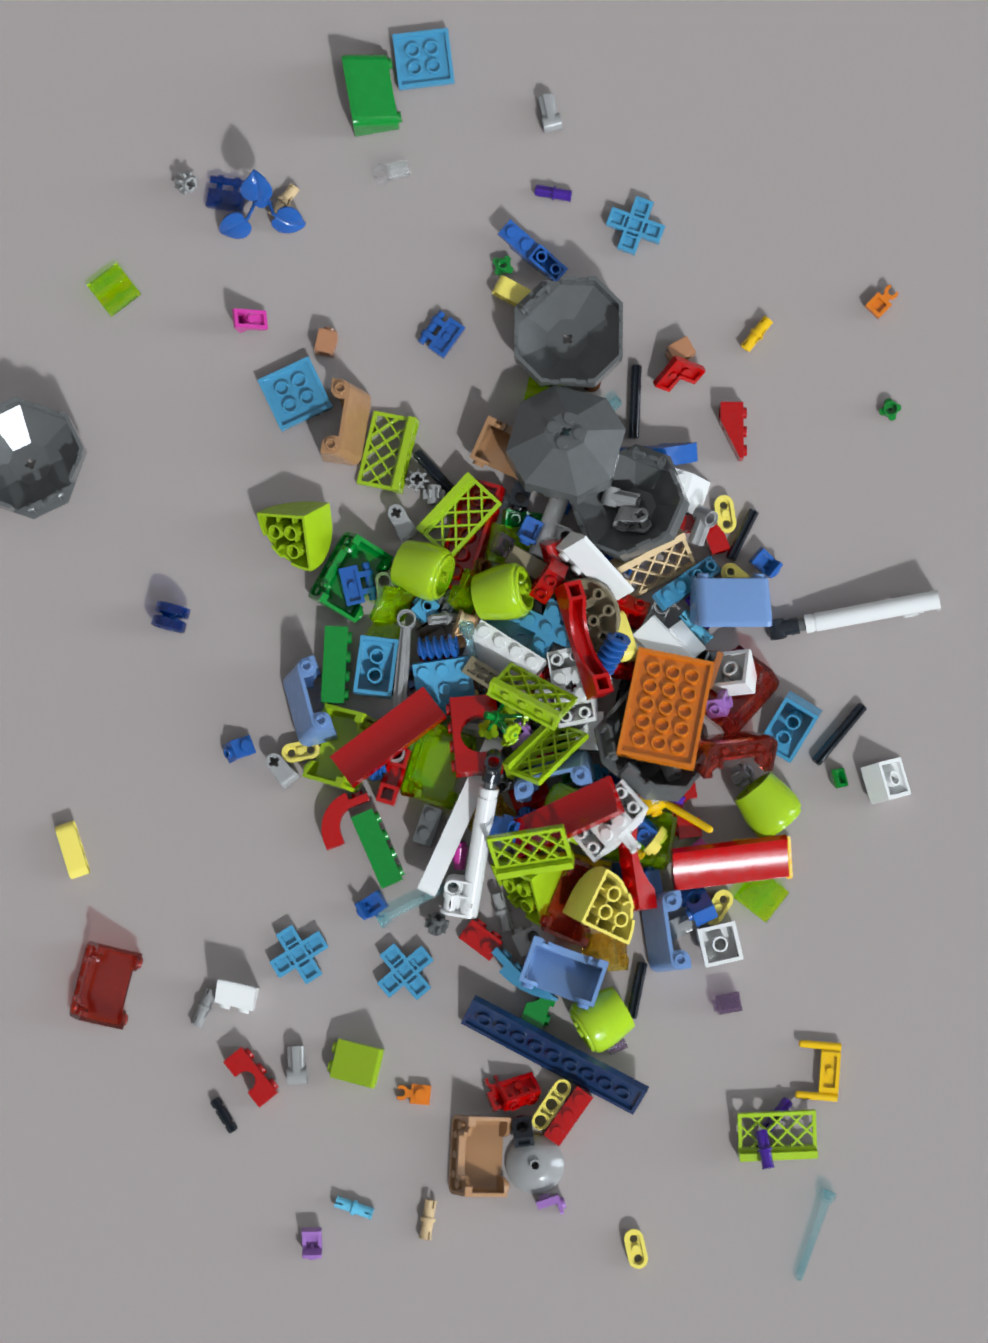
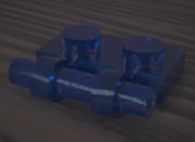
(225, 199)

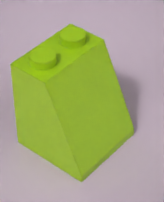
(356, 1063)

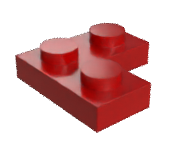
(678, 369)

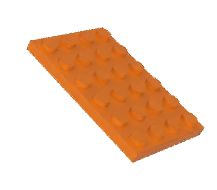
(665, 709)

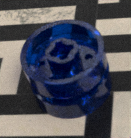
(170, 617)

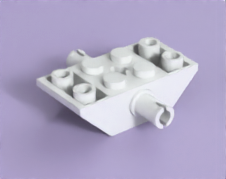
(564, 675)
(607, 835)

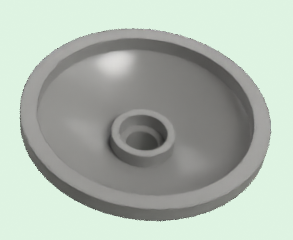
(540, 1179)

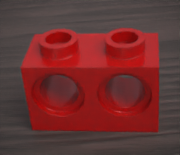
(548, 580)

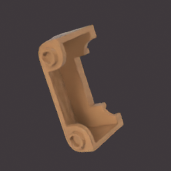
(349, 445)
(492, 446)
(477, 1156)

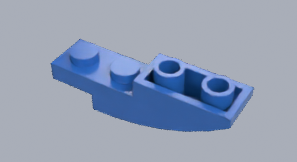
(532, 252)
(680, 452)

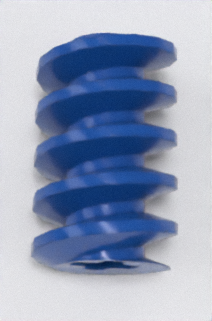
(438, 648)
(613, 650)

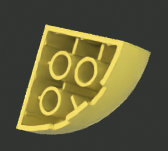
(603, 904)

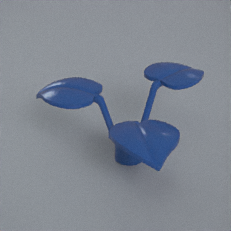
(259, 190)

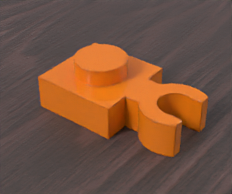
(880, 303)
(418, 1094)

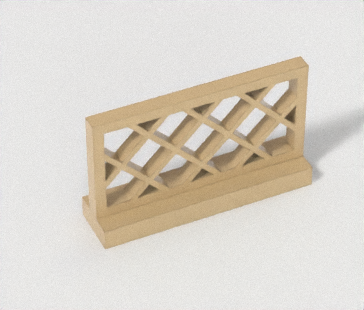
(651, 555)

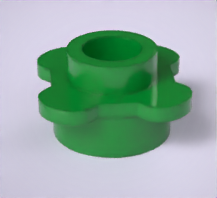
(502, 270)
(888, 403)

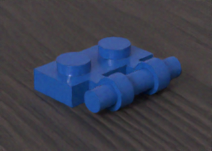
(446, 337)
(352, 586)

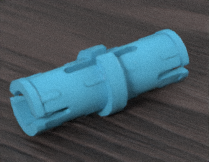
(699, 631)
(354, 1207)

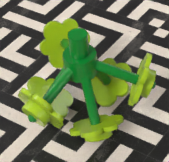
(500, 718)

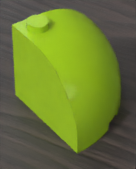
(299, 531)
(530, 892)

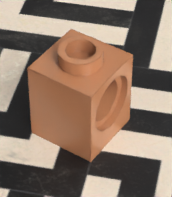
(326, 342)
(681, 348)

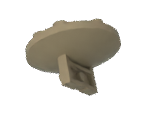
(601, 611)

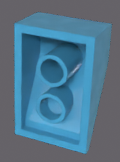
(376, 667)
(792, 725)

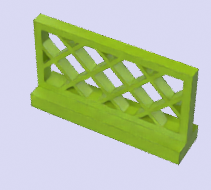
(404, 452)
(446, 505)
(527, 703)
(537, 745)
(533, 863)
(779, 1152)

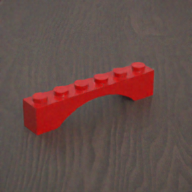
(592, 673)
(635, 880)

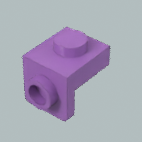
(720, 705)
(546, 1200)
(312, 1243)

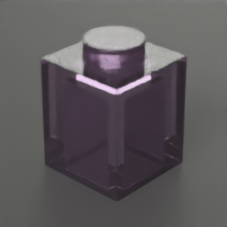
(727, 1003)

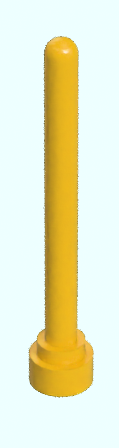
(689, 817)

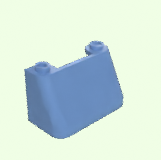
(730, 601)
(309, 726)
(578, 765)
(658, 935)
(563, 972)

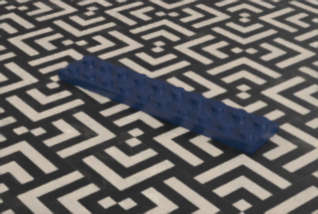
(554, 1054)

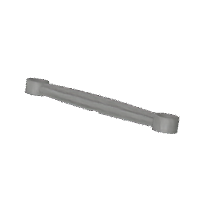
(402, 665)

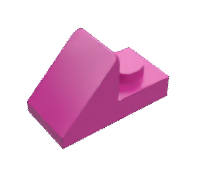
(249, 320)

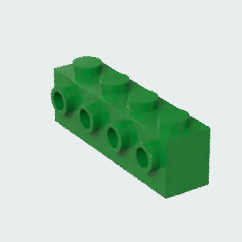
(335, 665)
(377, 849)

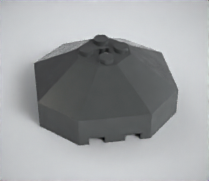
(573, 308)
(44, 437)
(560, 464)
(660, 492)
(644, 779)

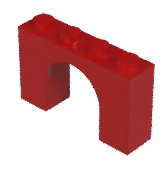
(462, 711)

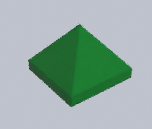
(838, 778)

